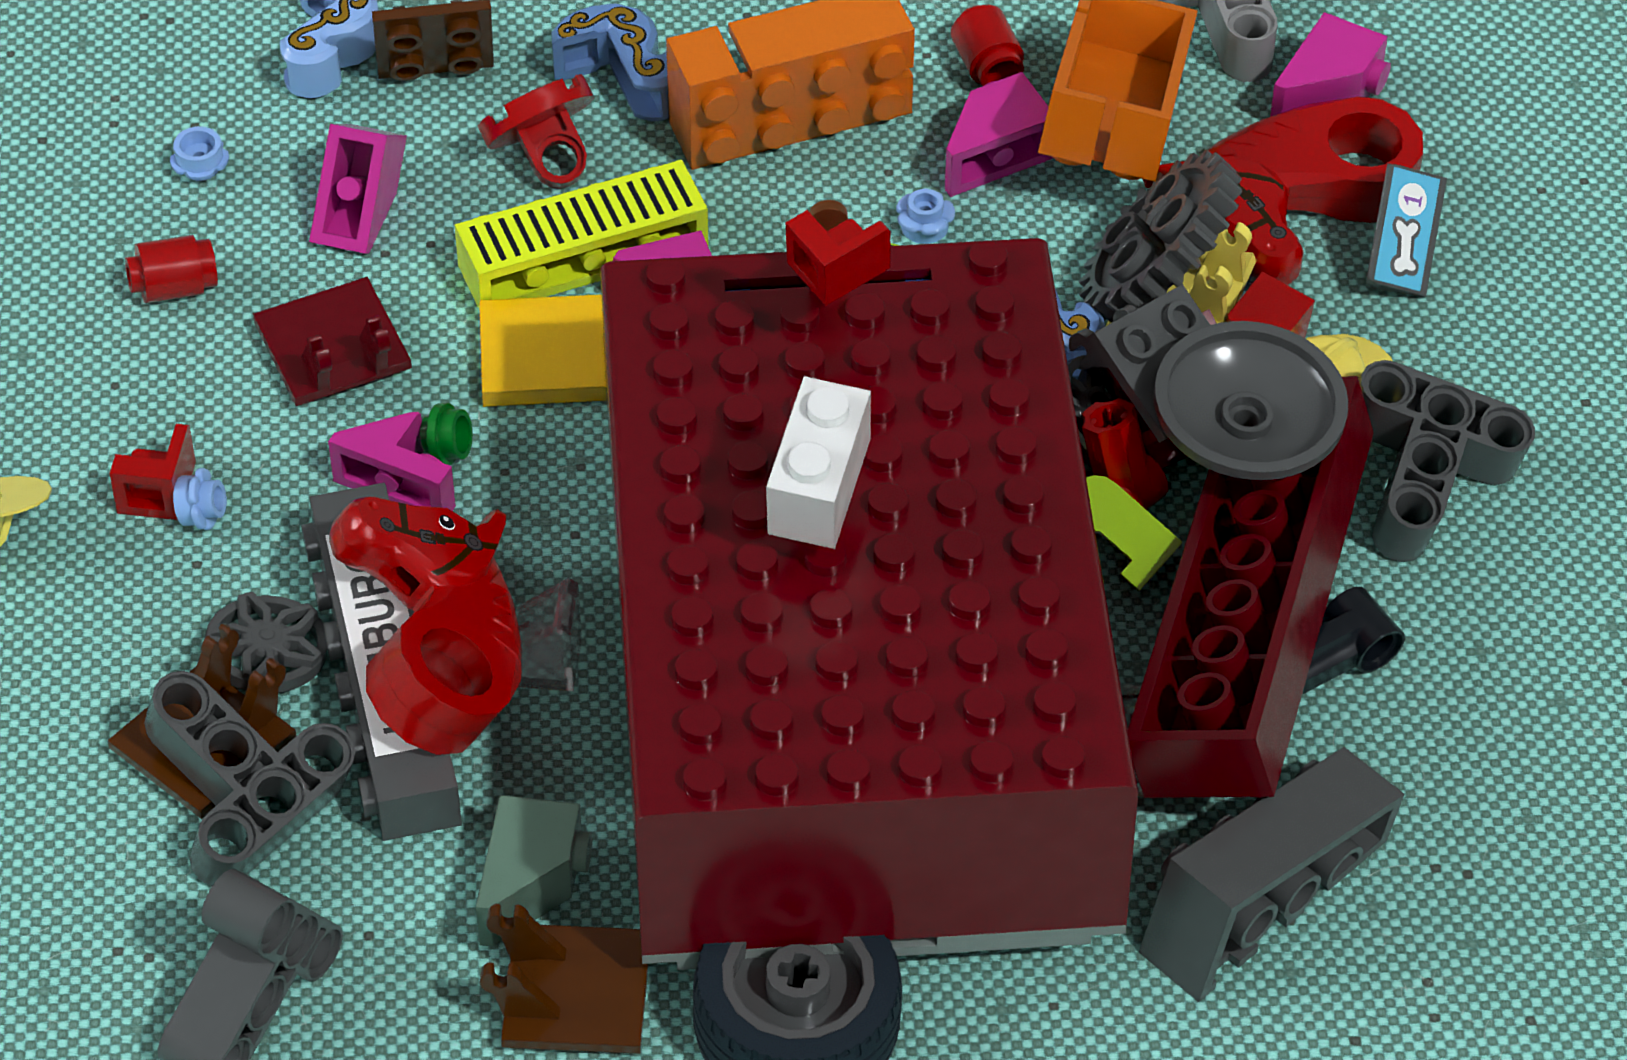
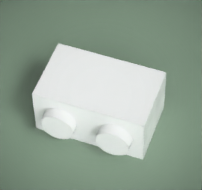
(818, 462)

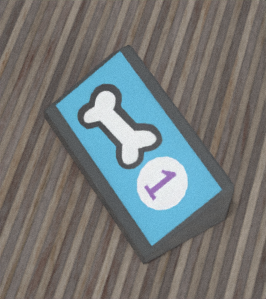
(1406, 231)

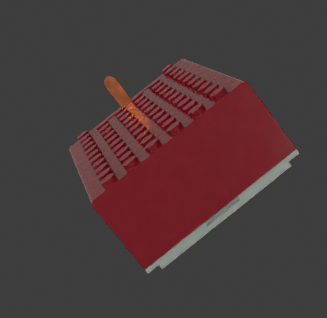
(885, 723)

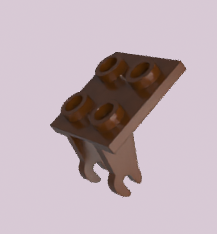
(433, 39)
(256, 707)
(568, 985)

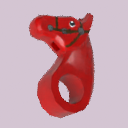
(1296, 165)
(462, 646)

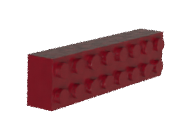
(1245, 624)

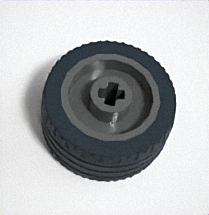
(798, 1002)

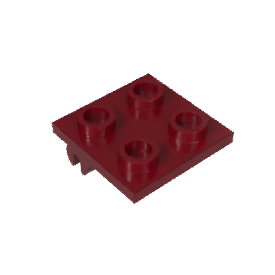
(332, 341)

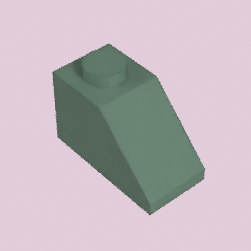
(531, 859)

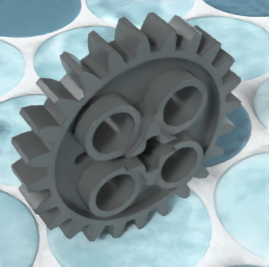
(1161, 234)

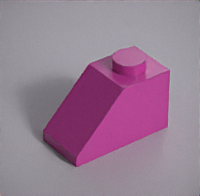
(1333, 64)
(995, 134)
(356, 186)

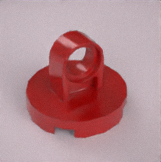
(540, 121)

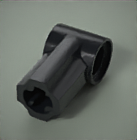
(1353, 635)

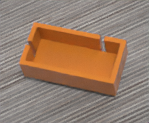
(806, 77)
(1118, 85)

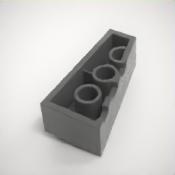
(1265, 867)

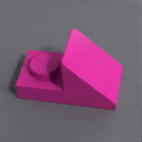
(393, 455)

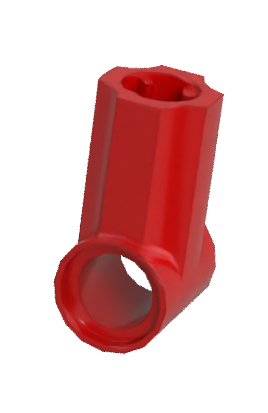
(1119, 451)

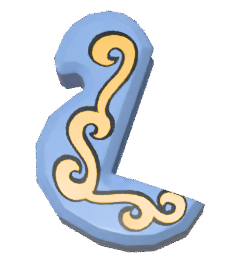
(332, 39)

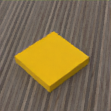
(542, 350)

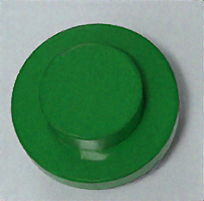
(447, 433)

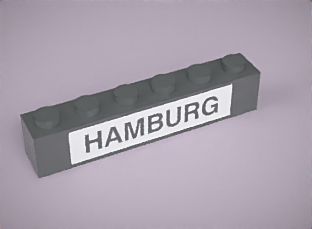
(404, 784)

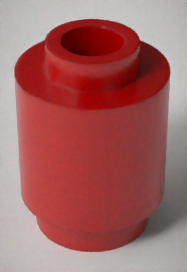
(987, 44)
(171, 268)

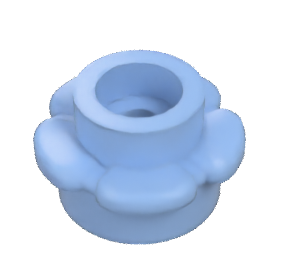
(198, 153)
(925, 216)
(199, 499)

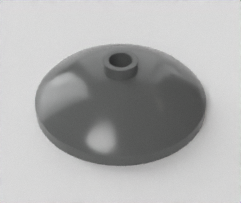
(1250, 400)

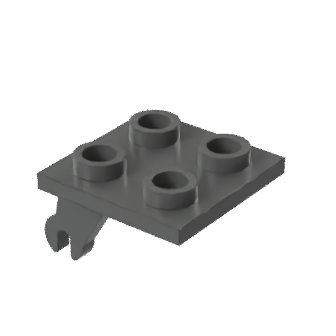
(1137, 344)

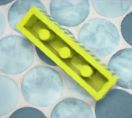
(571, 235)

